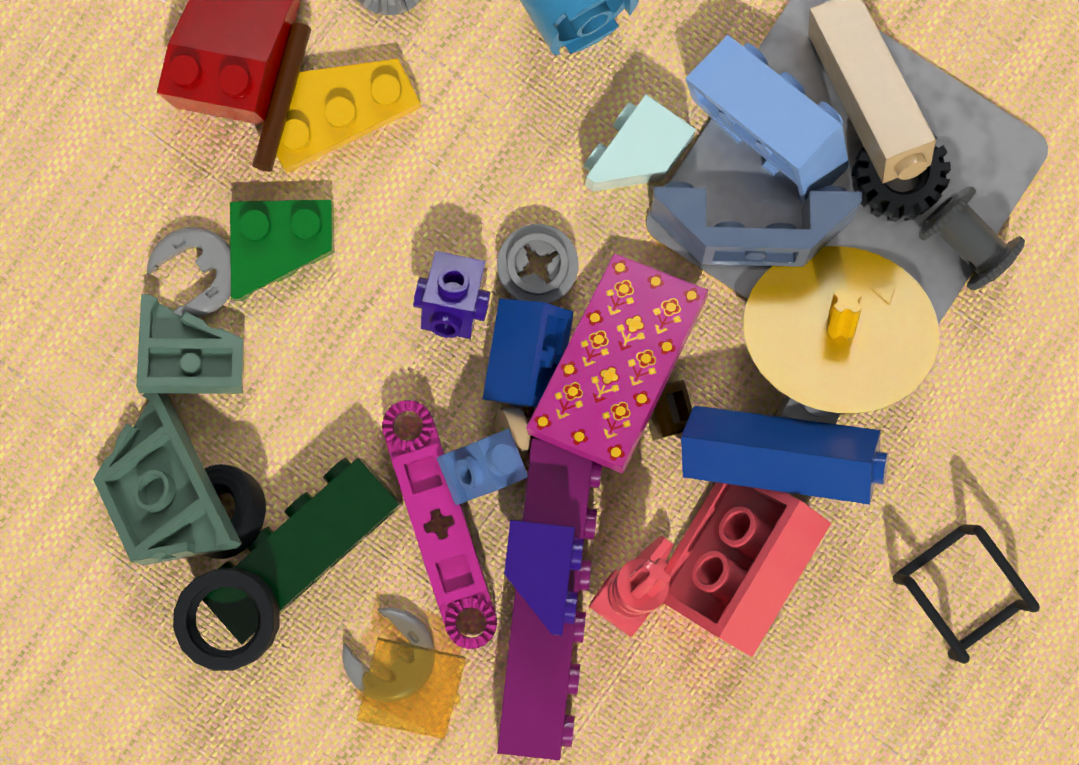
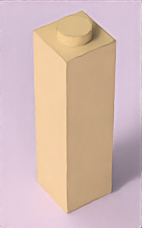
(871, 89)

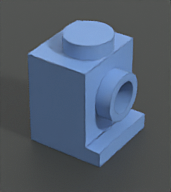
(482, 467)

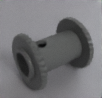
(972, 238)

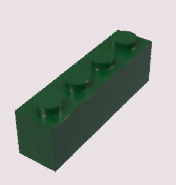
(308, 543)

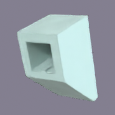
(642, 150)

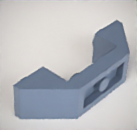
(683, 215)

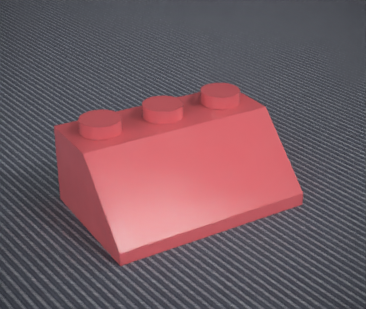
(742, 561)

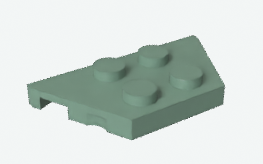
(161, 491)

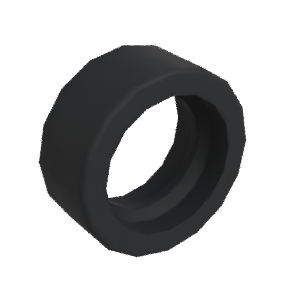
(185, 619)

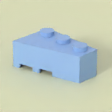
(770, 115)

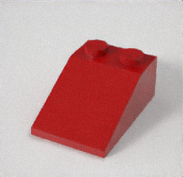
(227, 57)

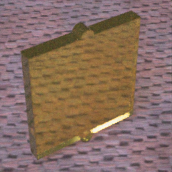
(411, 688)

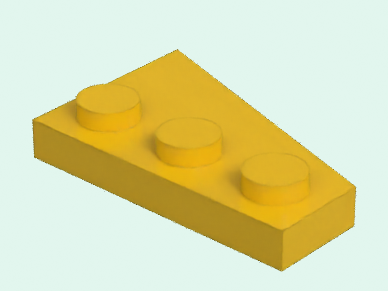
(341, 106)

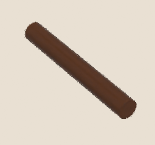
(281, 97)

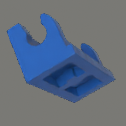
(525, 351)

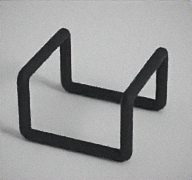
(958, 649)

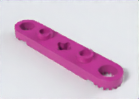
(448, 561)

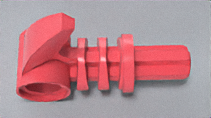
(635, 589)

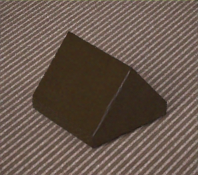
(670, 411)

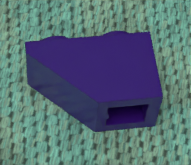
(539, 569)

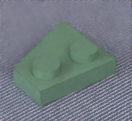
(186, 354)

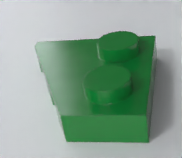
(276, 240)

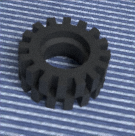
(901, 204)

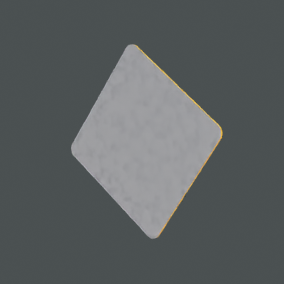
(982, 144)

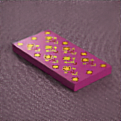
(617, 363)

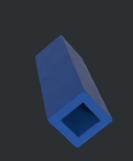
(783, 454)

